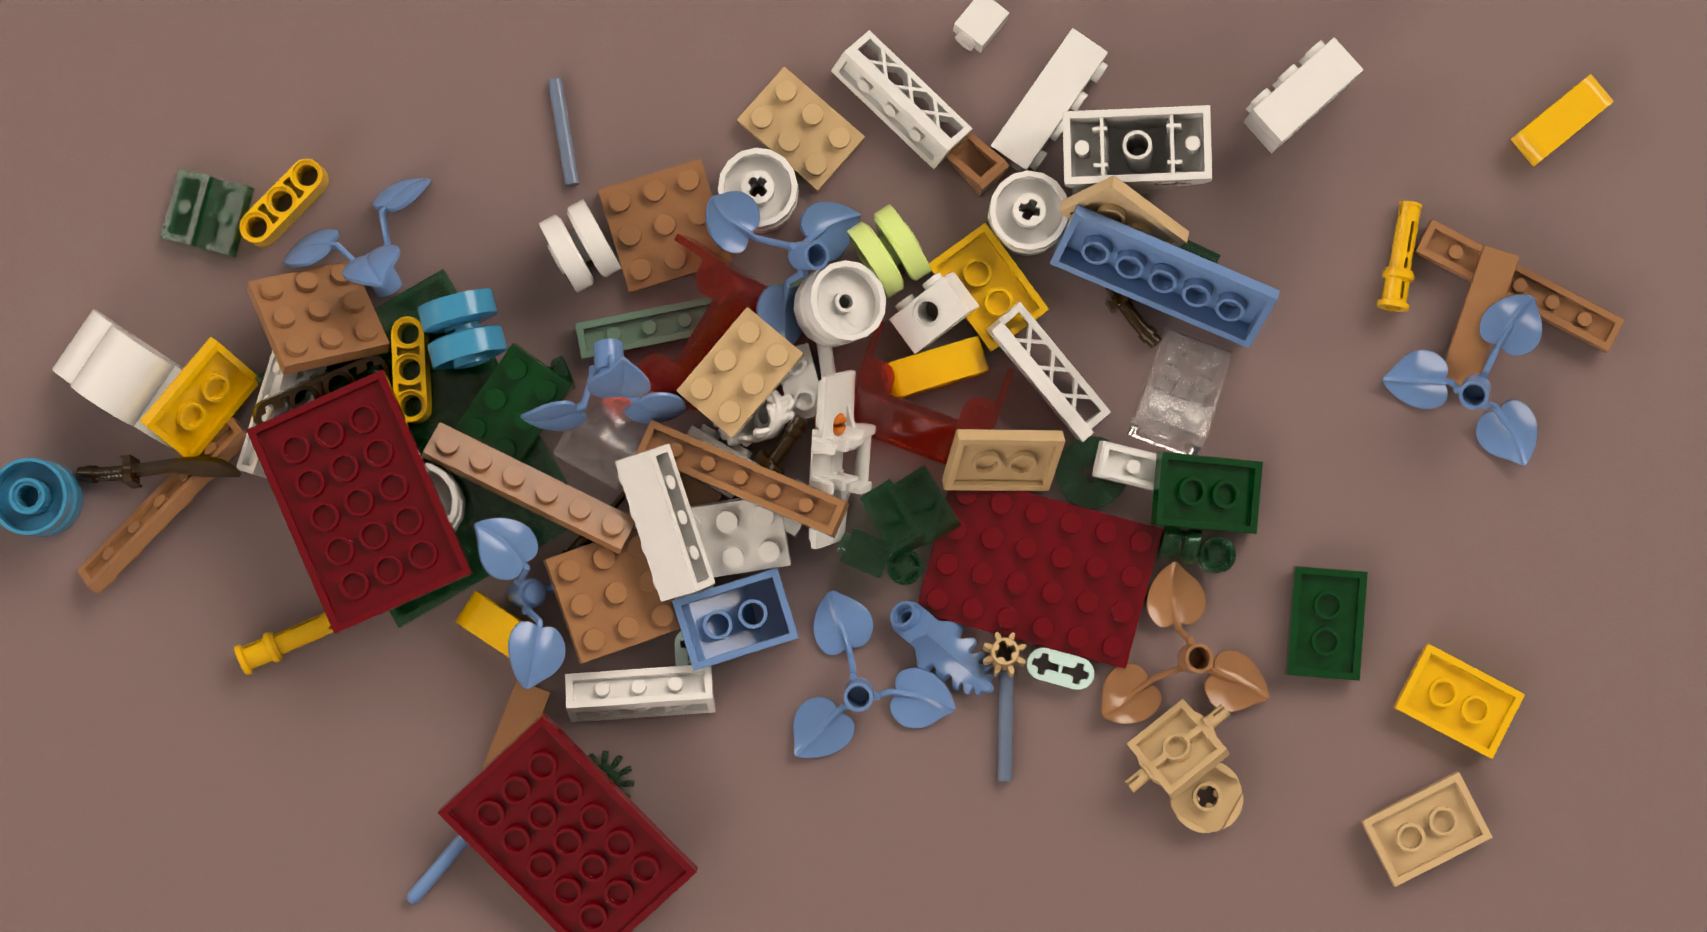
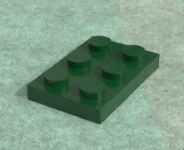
(512, 389)
(1206, 492)
(1326, 623)

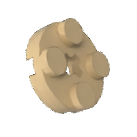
(1211, 816)

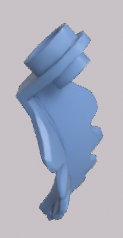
(941, 648)

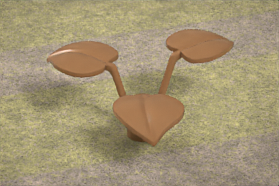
(1233, 678)

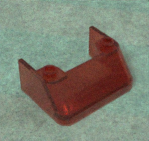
(730, 294)
(912, 425)

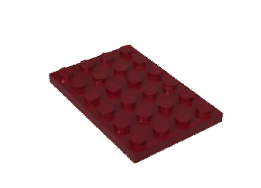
(359, 501)
(1042, 572)
(567, 835)

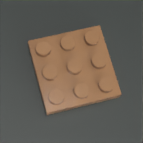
(648, 216)
(317, 318)
(609, 598)

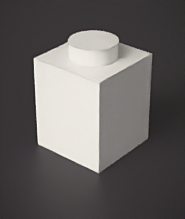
(980, 24)

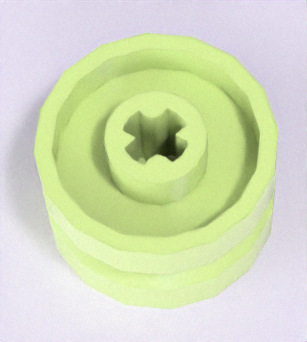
(893, 248)

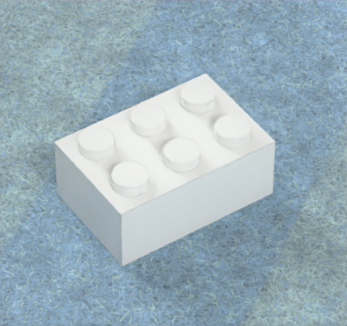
(1301, 93)

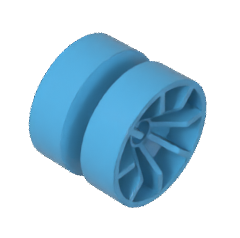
(460, 318)
(39, 497)

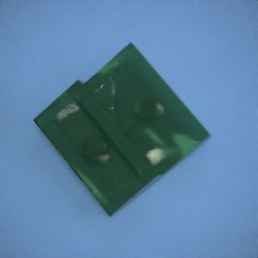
(206, 212)
(910, 511)

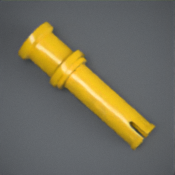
(1399, 273)
(274, 646)

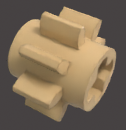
(1008, 645)

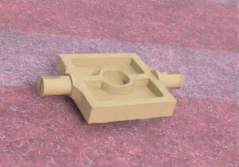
(1178, 749)

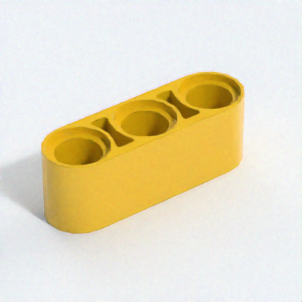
(1562, 120)
(266, 206)
(402, 355)
(938, 367)
(488, 621)

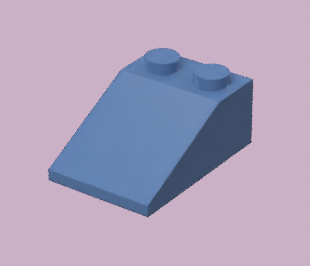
(735, 619)

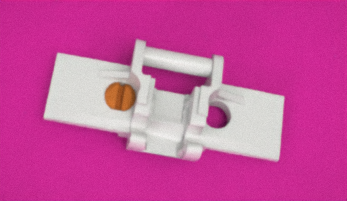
(833, 436)

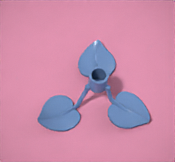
(731, 223)
(376, 267)
(610, 378)
(1508, 429)
(504, 553)
(820, 725)

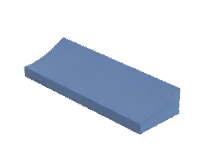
(1164, 276)

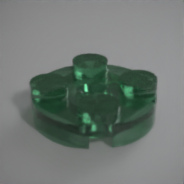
(1074, 483)

